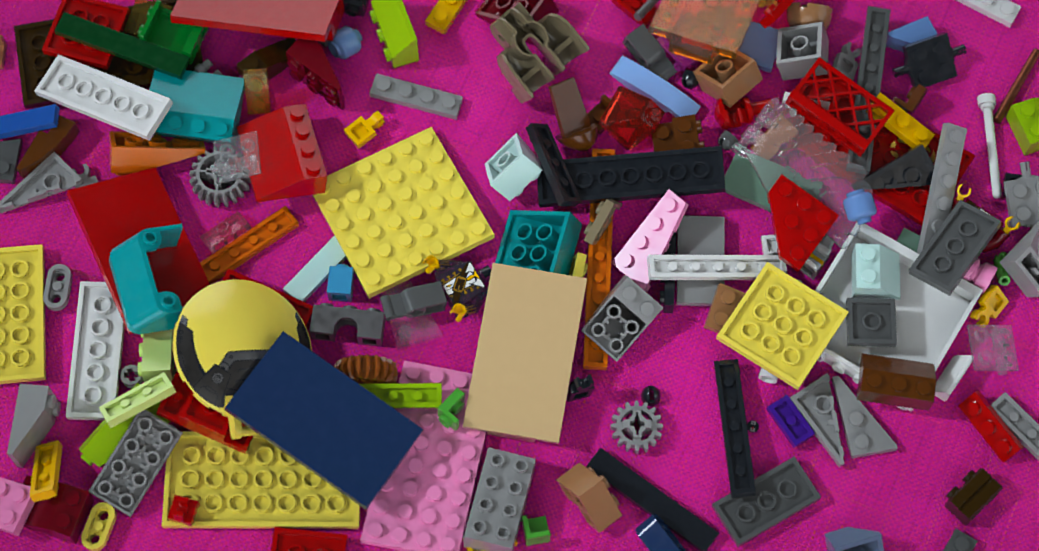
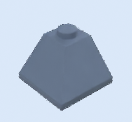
(854, 540)

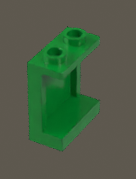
(172, 36)

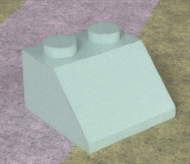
(512, 168)
(875, 272)

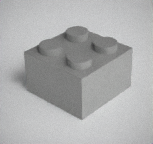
(800, 48)

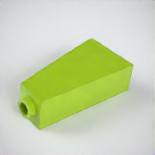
(104, 439)

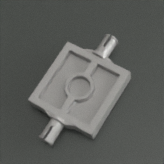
(1023, 198)

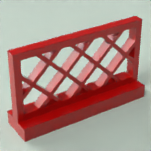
(829, 123)

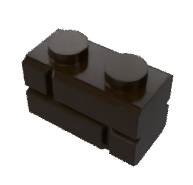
(972, 496)

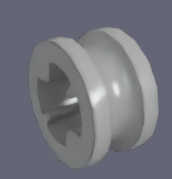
(125, 372)

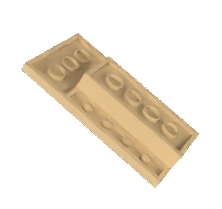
(525, 354)

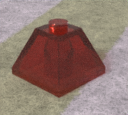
(630, 117)

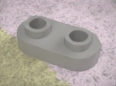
(56, 288)

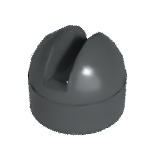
(726, 140)

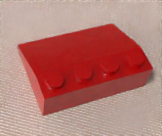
(287, 154)

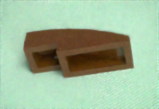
(45, 144)

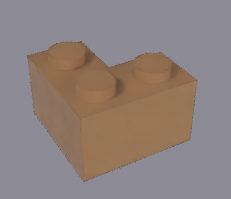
(591, 496)

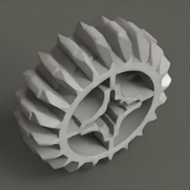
(202, 172)

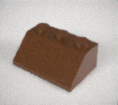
(896, 382)

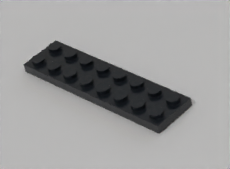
(641, 175)

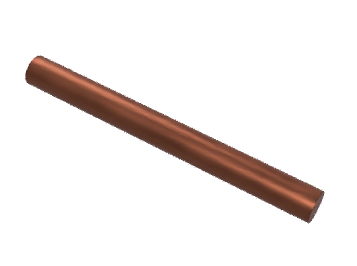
(1015, 88)

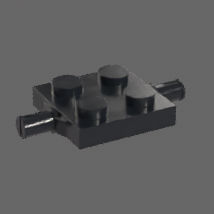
(929, 60)

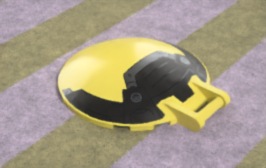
(226, 336)

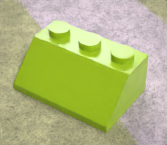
(395, 31)

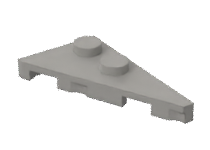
(44, 181)
(817, 408)
(861, 429)

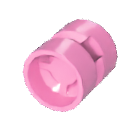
(981, 274)

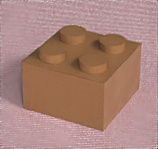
(728, 77)

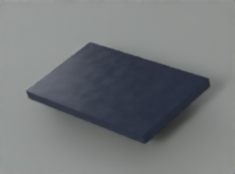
(324, 420)

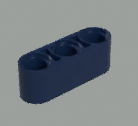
(657, 535)

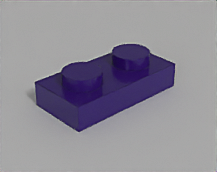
(790, 421)

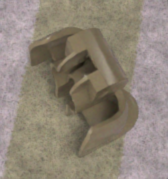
(552, 37)

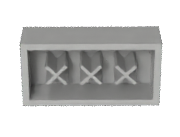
(499, 501)

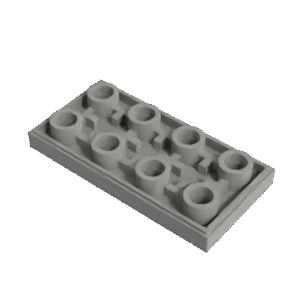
(699, 237)
(135, 462)

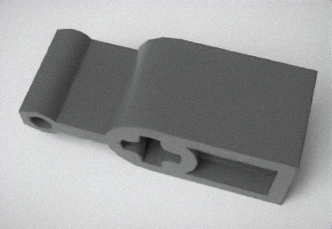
(649, 52)
(414, 301)

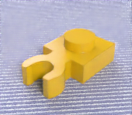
(991, 304)

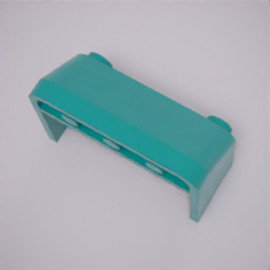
(141, 303)

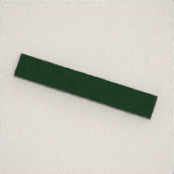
(122, 45)

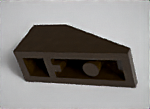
(270, 57)

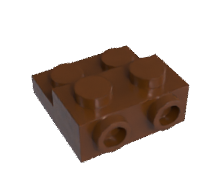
(678, 134)

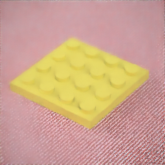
(782, 325)

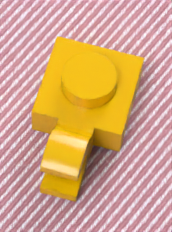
(363, 130)

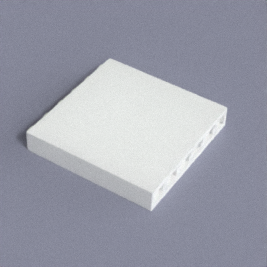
(924, 315)

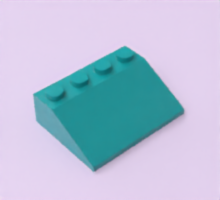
(203, 105)
(539, 240)

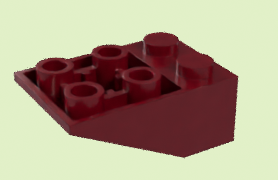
(311, 66)

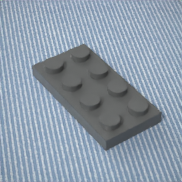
(954, 247)
(778, 496)

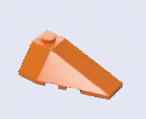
(134, 154)

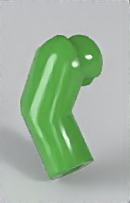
(1002, 276)

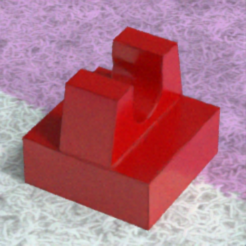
(183, 510)

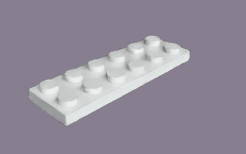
(104, 97)
(95, 353)

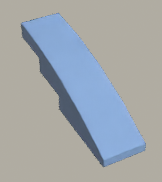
(654, 87)

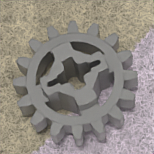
(627, 427)

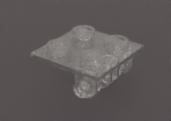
(236, 157)
(993, 348)

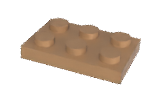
(722, 306)

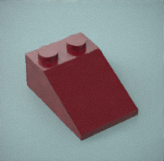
(492, 9)
(61, 515)

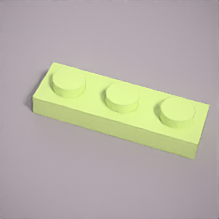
(137, 400)

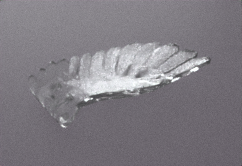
(804, 159)

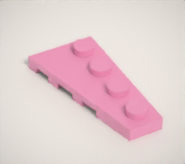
(651, 238)

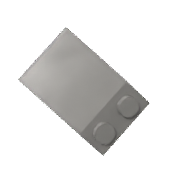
(32, 421)

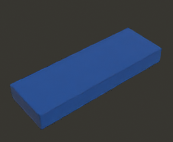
(29, 121)

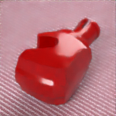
(739, 114)

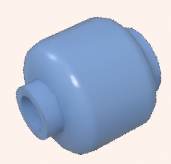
(345, 43)
(859, 206)

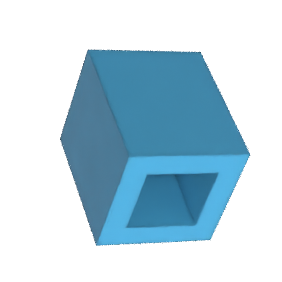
(340, 283)

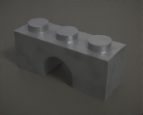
(329, 319)

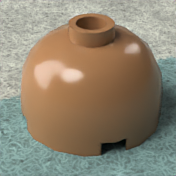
(808, 14)

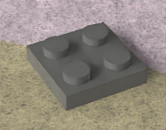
(871, 322)

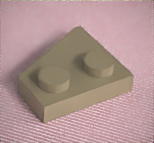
(596, 229)

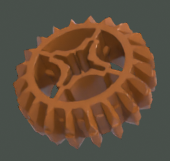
(369, 369)

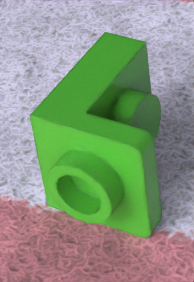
(451, 405)

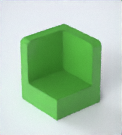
(535, 530)

